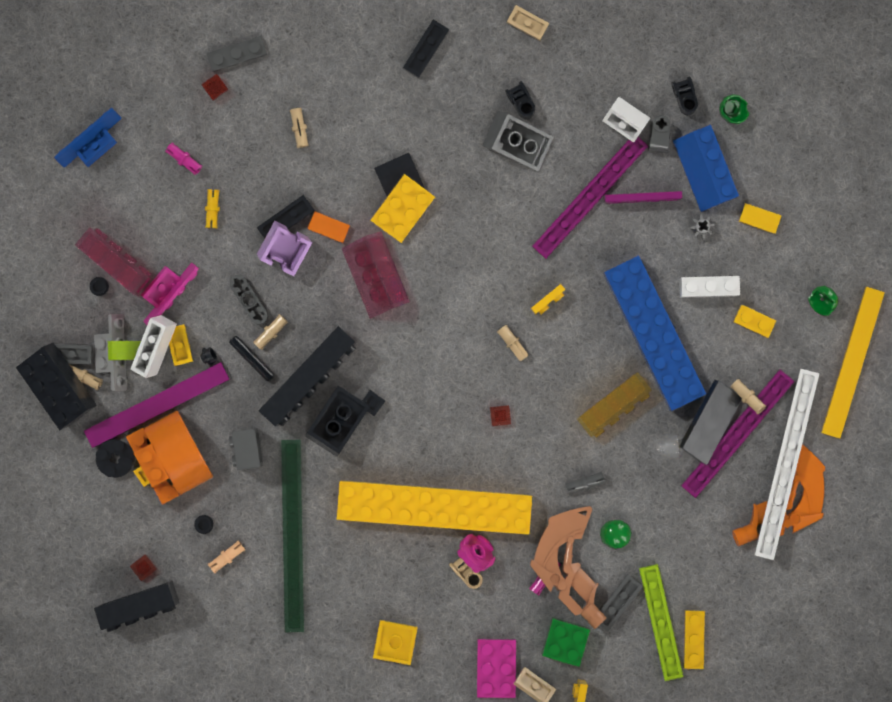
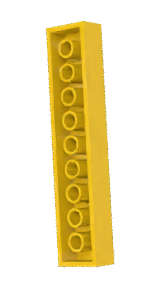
(434, 507)

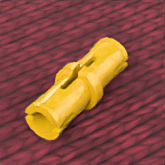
(212, 208)

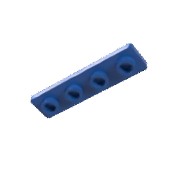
(92, 142)

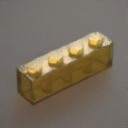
(614, 404)

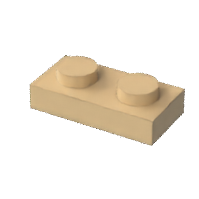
(527, 23)
(534, 686)

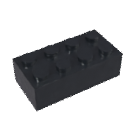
(56, 386)
(137, 605)

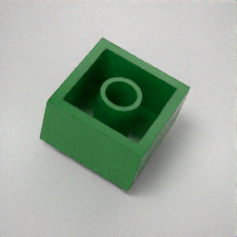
(565, 641)

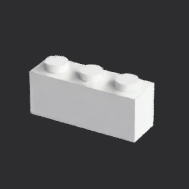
(709, 286)
(153, 346)

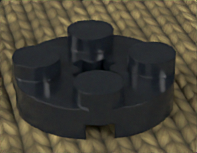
(125, 461)

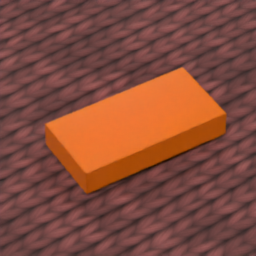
(328, 227)

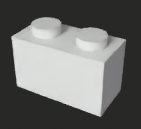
(626, 119)

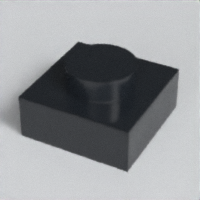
(374, 401)

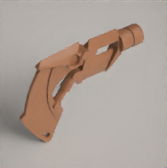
(564, 529)

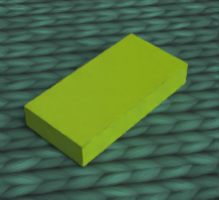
(122, 350)

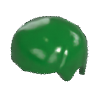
(734, 109)
(829, 303)
(615, 534)

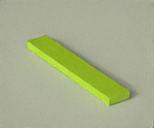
(661, 622)

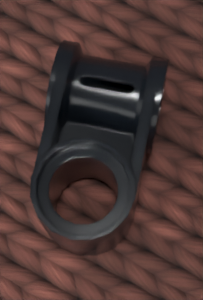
(684, 92)
(520, 97)

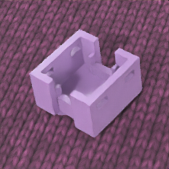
(284, 248)

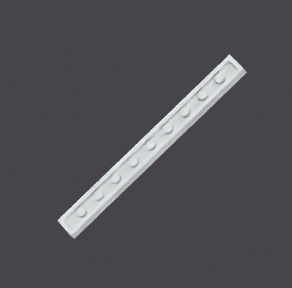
(786, 464)

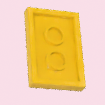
(402, 208)

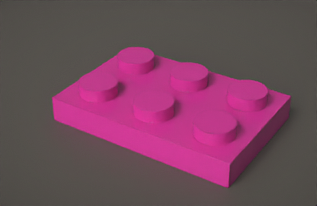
(496, 668)

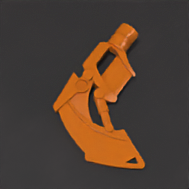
(810, 475)

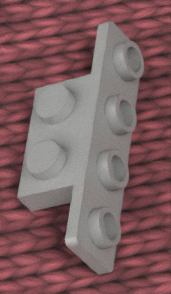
(116, 367)

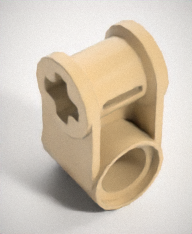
(464, 573)

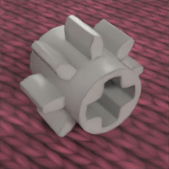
(696, 227)

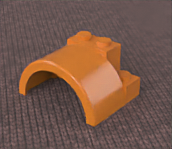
(169, 456)

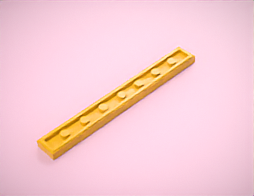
(852, 362)

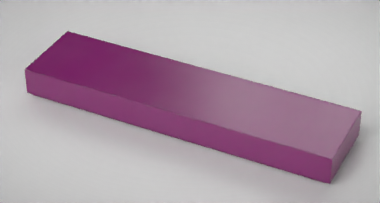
(643, 197)

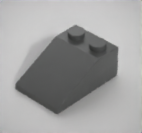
(518, 141)

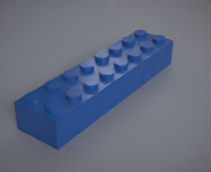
(654, 333)

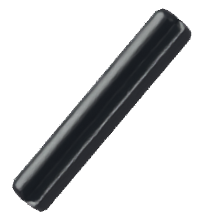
(251, 358)

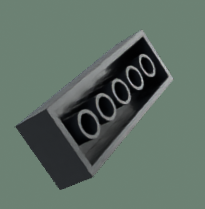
(307, 376)

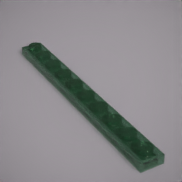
(292, 536)

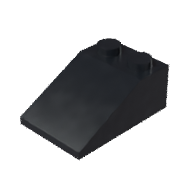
(337, 421)

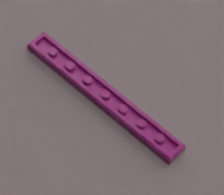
(589, 197)
(156, 405)
(737, 434)

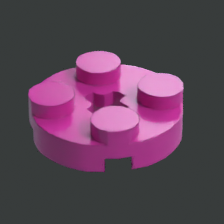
(475, 561)

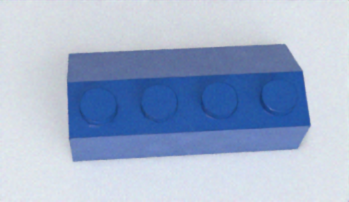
(705, 168)

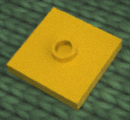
(395, 642)

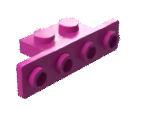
(165, 289)

